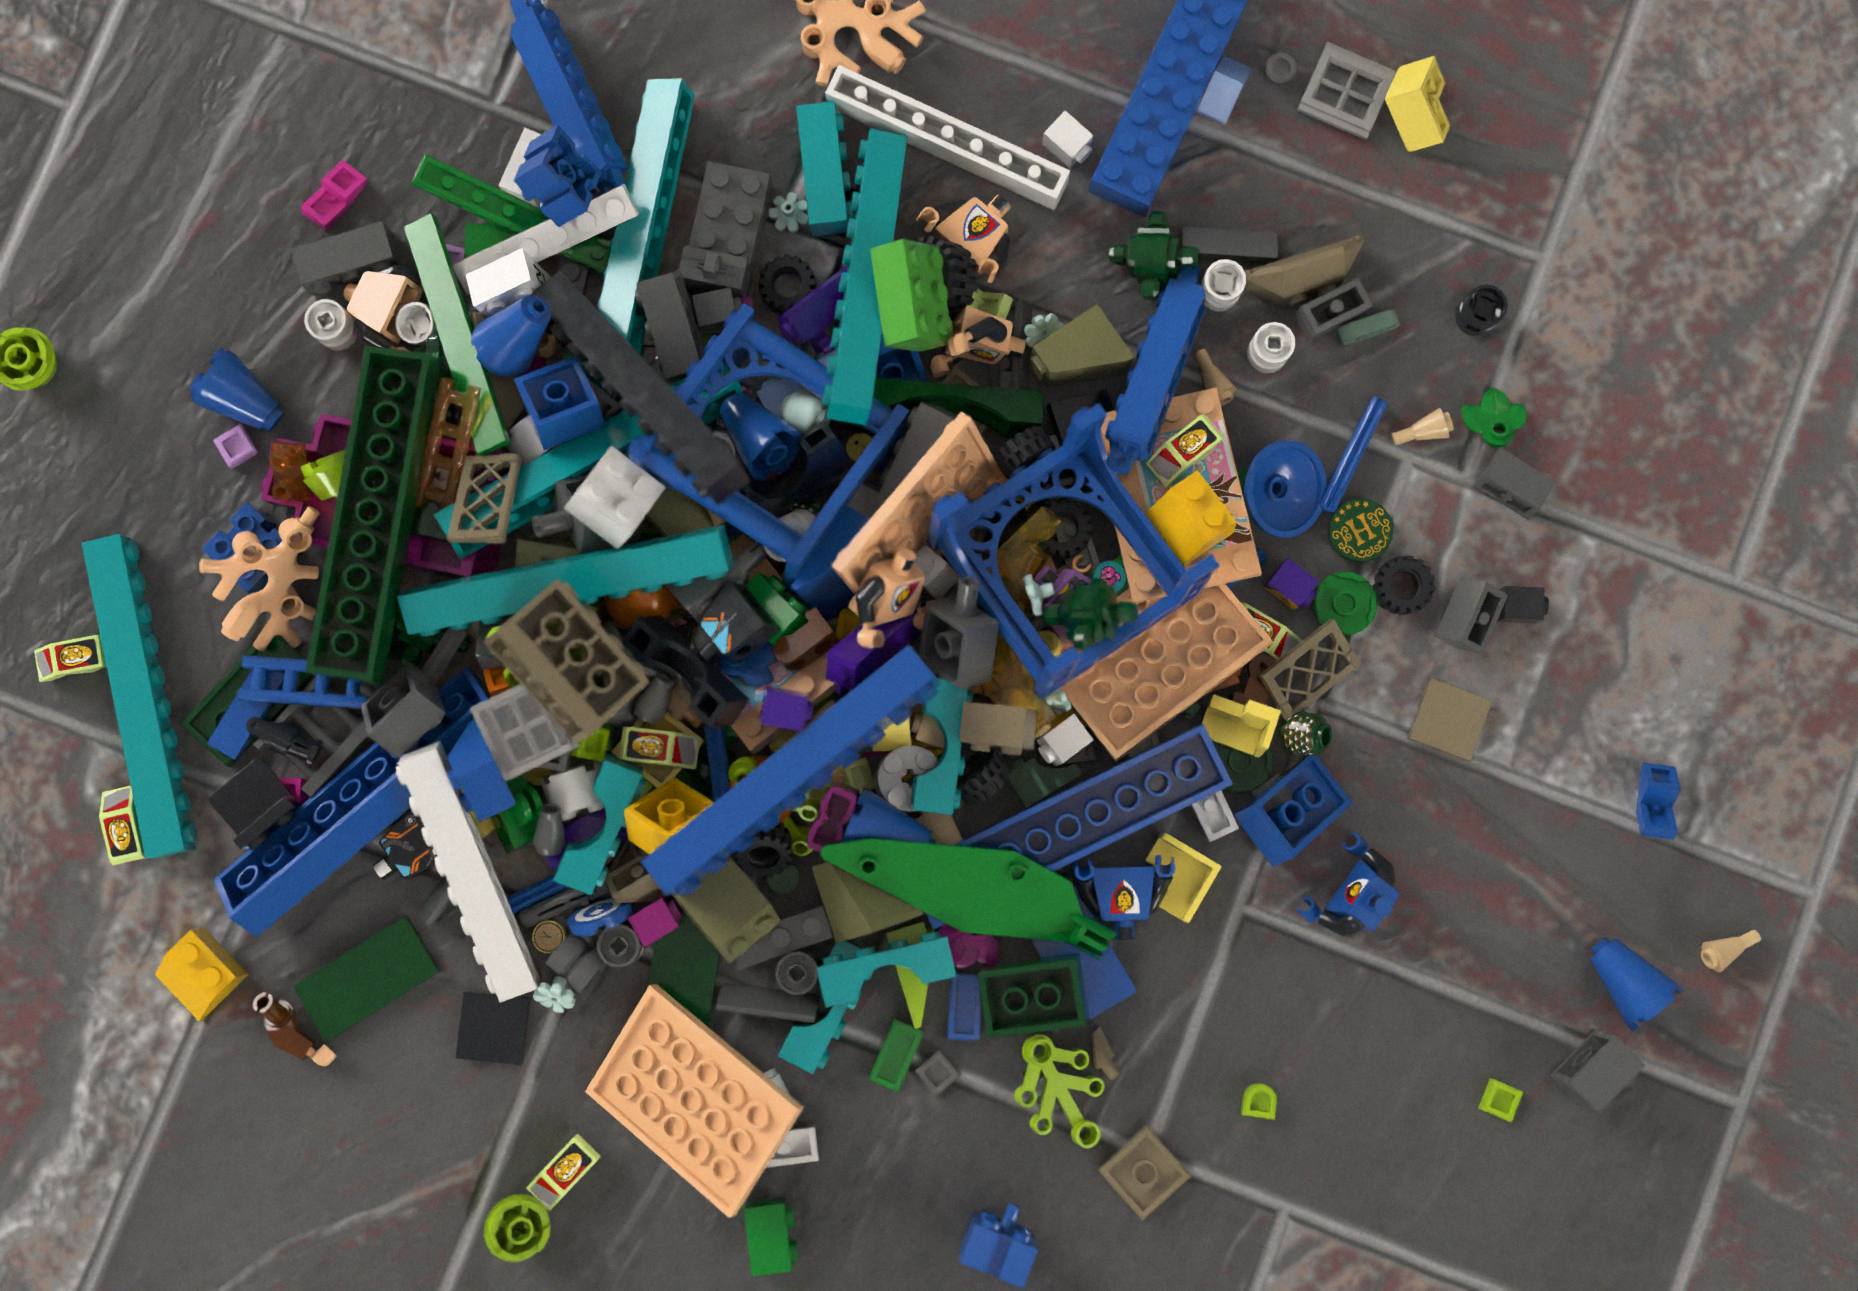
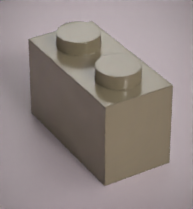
(998, 726)

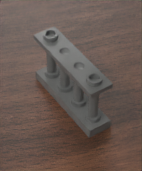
(340, 753)

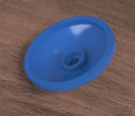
(1297, 489)

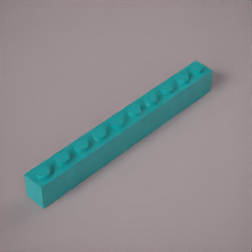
(652, 186)
(860, 324)
(570, 460)
(590, 574)
(139, 696)

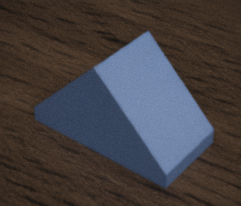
(1224, 89)

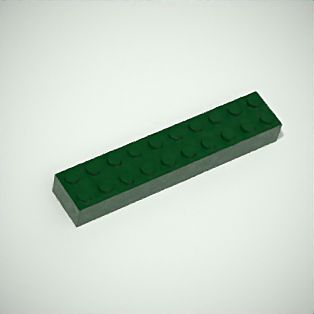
(373, 516)

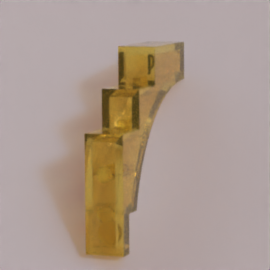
(1016, 558)

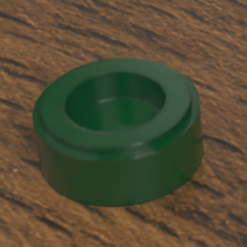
(786, 881)

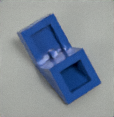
(1656, 797)

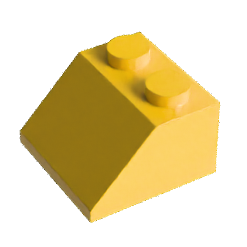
(1191, 518)
(663, 814)
(199, 972)

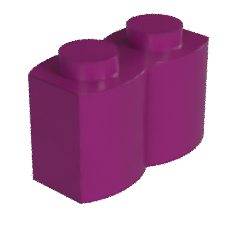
(835, 811)

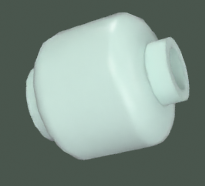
(803, 410)

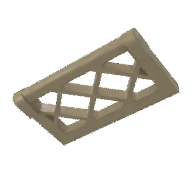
(478, 533)
(1288, 661)

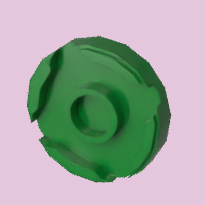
(1347, 600)

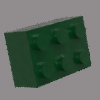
(1033, 995)

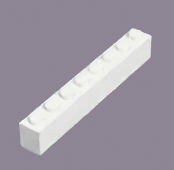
(948, 137)
(469, 873)

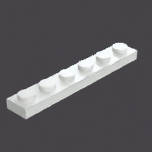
(548, 239)

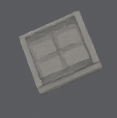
(1346, 90)
(519, 732)

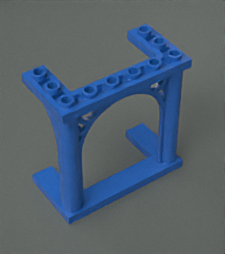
(748, 337)
(1087, 458)

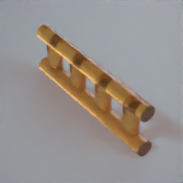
(462, 435)

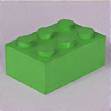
(911, 295)

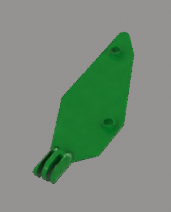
(975, 889)

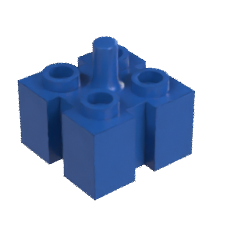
(557, 176)
(246, 519)
(999, 1247)

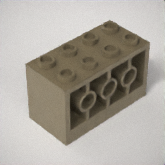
(548, 673)

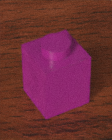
(656, 921)

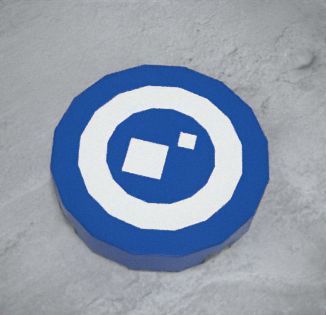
(599, 913)

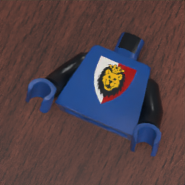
(1123, 892)
(1362, 898)

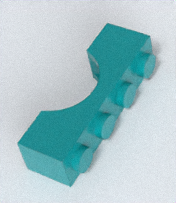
(937, 789)
(584, 860)
(843, 979)
(808, 1042)

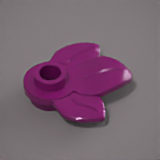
(970, 947)

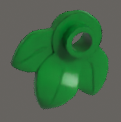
(1494, 413)

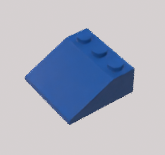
(818, 582)

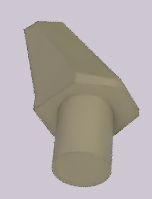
(1103, 1054)

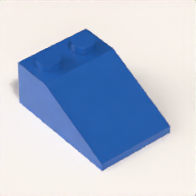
(1294, 824)

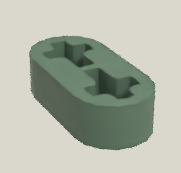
(1368, 327)

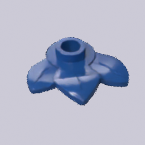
(753, 668)

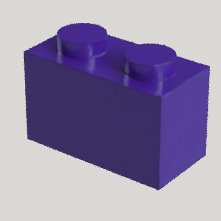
(785, 708)

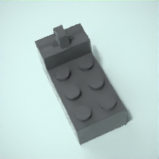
(726, 230)
(925, 428)

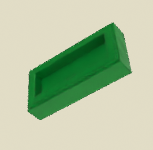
(896, 1055)

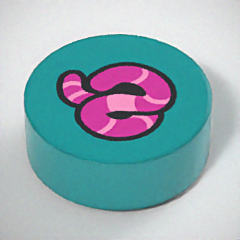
(1112, 573)

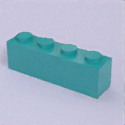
(823, 168)

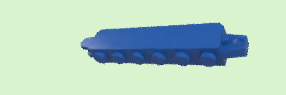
(565, 89)
(1157, 371)

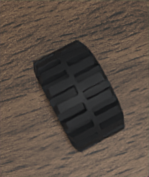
(957, 274)

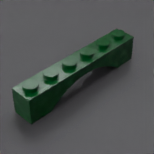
(999, 408)

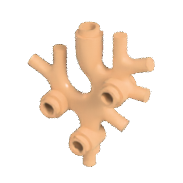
(844, 13)
(278, 595)

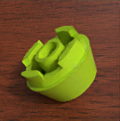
(26, 359)
(324, 475)
(517, 1228)

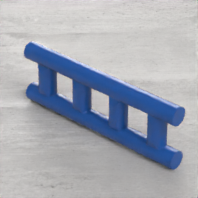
(288, 694)

